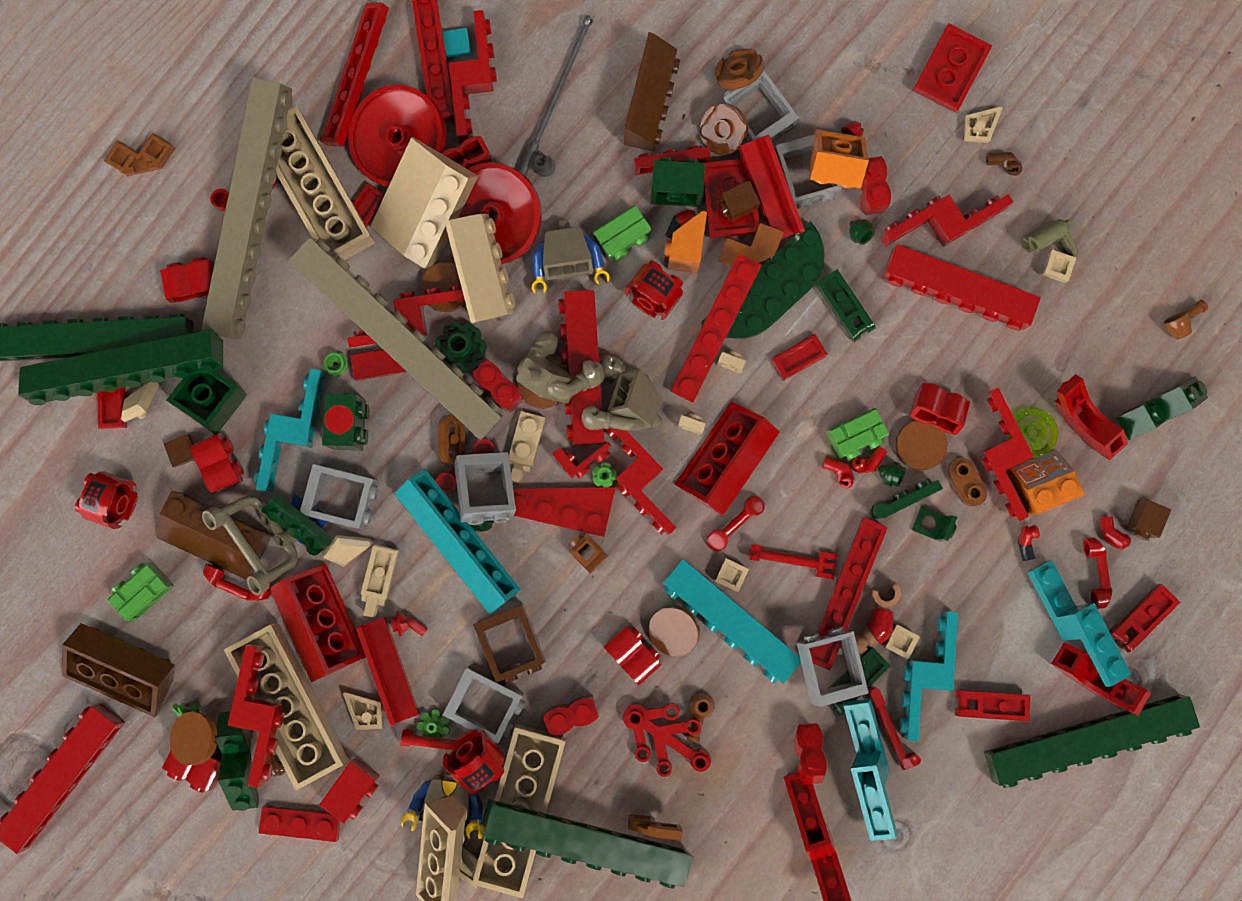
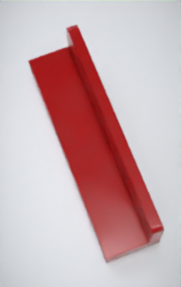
(771, 185)
(387, 671)

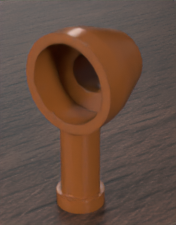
(1180, 324)
(701, 715)

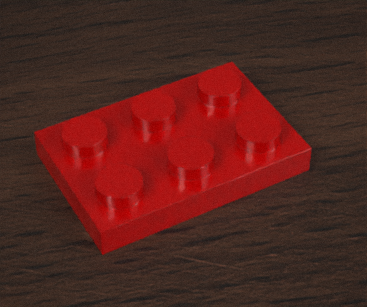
(952, 67)
(719, 178)

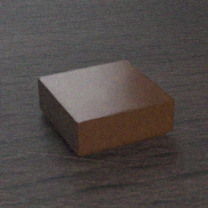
(179, 450)

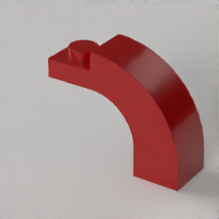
(1087, 420)
(1081, 669)

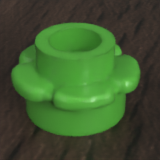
(333, 357)
(604, 468)

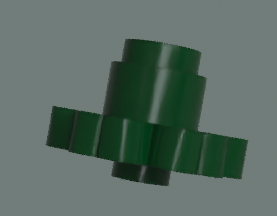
(467, 335)

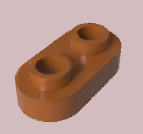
(450, 439)
(965, 483)

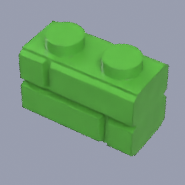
(622, 234)
(857, 434)
(140, 591)

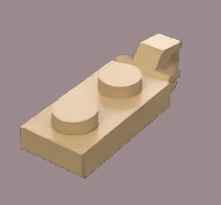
(525, 444)
(378, 578)

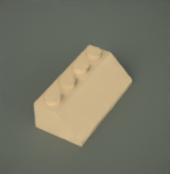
(480, 267)
(441, 850)

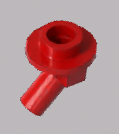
(402, 623)

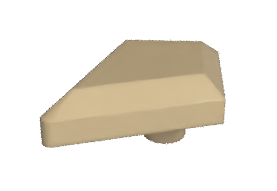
(981, 125)
(139, 402)
(346, 548)
(364, 711)

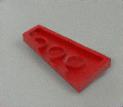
(569, 508)

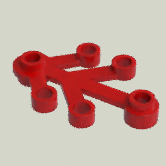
(664, 735)

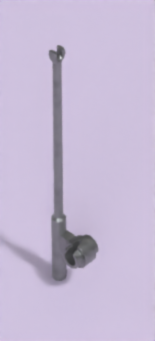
(541, 163)

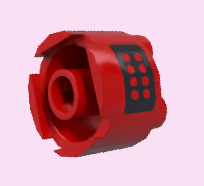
(654, 290)
(107, 499)
(474, 761)

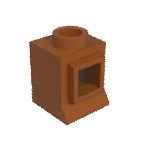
(595, 560)

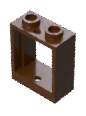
(531, 666)

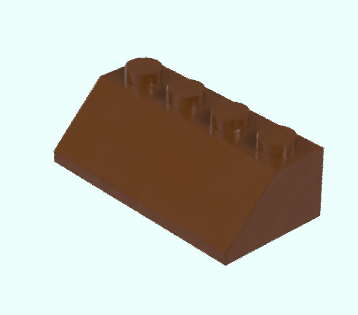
(650, 94)
(184, 528)
(116, 669)

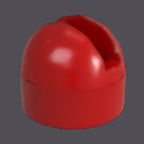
(853, 128)

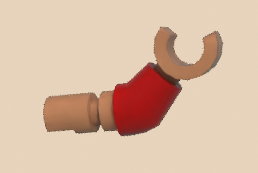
(881, 622)

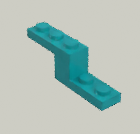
(289, 431)
(1079, 623)
(929, 675)
(870, 770)

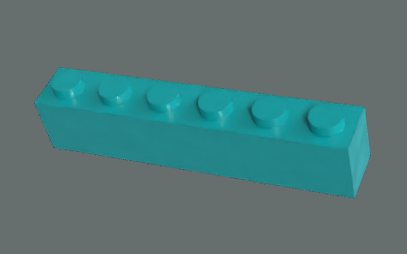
(457, 541)
(730, 619)

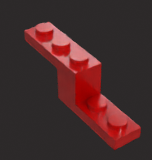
(472, 76)
(945, 219)
(412, 308)
(1007, 454)
(637, 477)
(256, 715)
(817, 839)

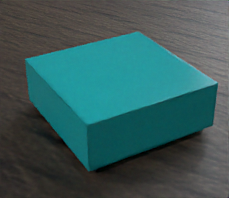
(456, 43)

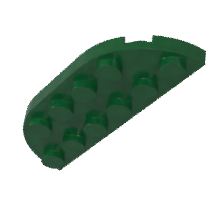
(780, 284)

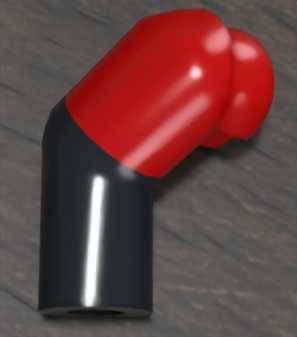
(679, 220)
(1025, 542)

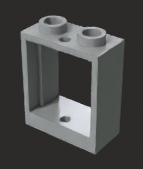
(779, 128)
(797, 148)
(483, 464)
(314, 491)
(461, 691)
(841, 692)

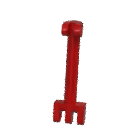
(757, 553)
(408, 739)
(905, 760)

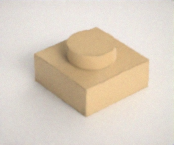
(1059, 266)
(731, 361)
(692, 424)
(731, 575)
(902, 641)

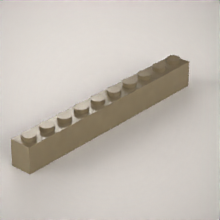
(247, 208)
(396, 337)

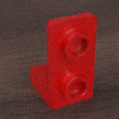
(567, 460)

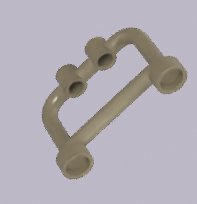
(261, 578)

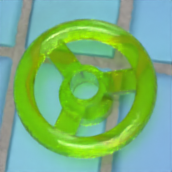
(1042, 430)

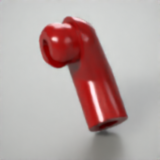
(869, 464)
(842, 471)
(1113, 536)

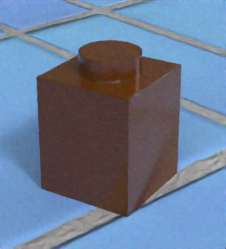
(739, 202)
(1148, 519)

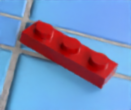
(644, 162)
(299, 823)

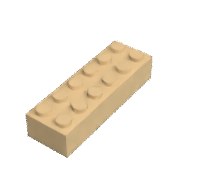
(318, 191)
(306, 738)
(526, 783)

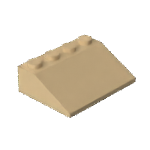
(419, 200)

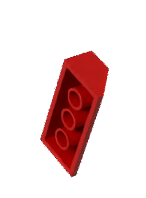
(727, 457)
(318, 622)

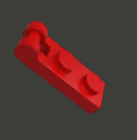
(1145, 617)
(993, 705)

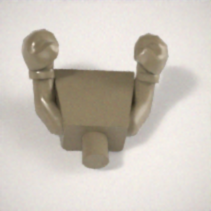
(551, 381)
(632, 403)

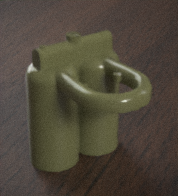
(1049, 234)

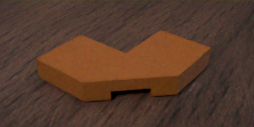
(150, 158)
(762, 247)
(648, 826)

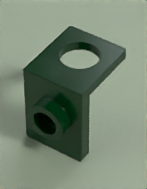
(943, 529)

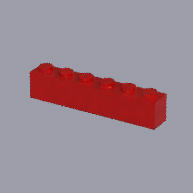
(961, 287)
(581, 345)
(59, 777)

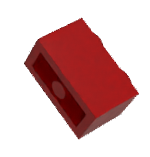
(349, 790)

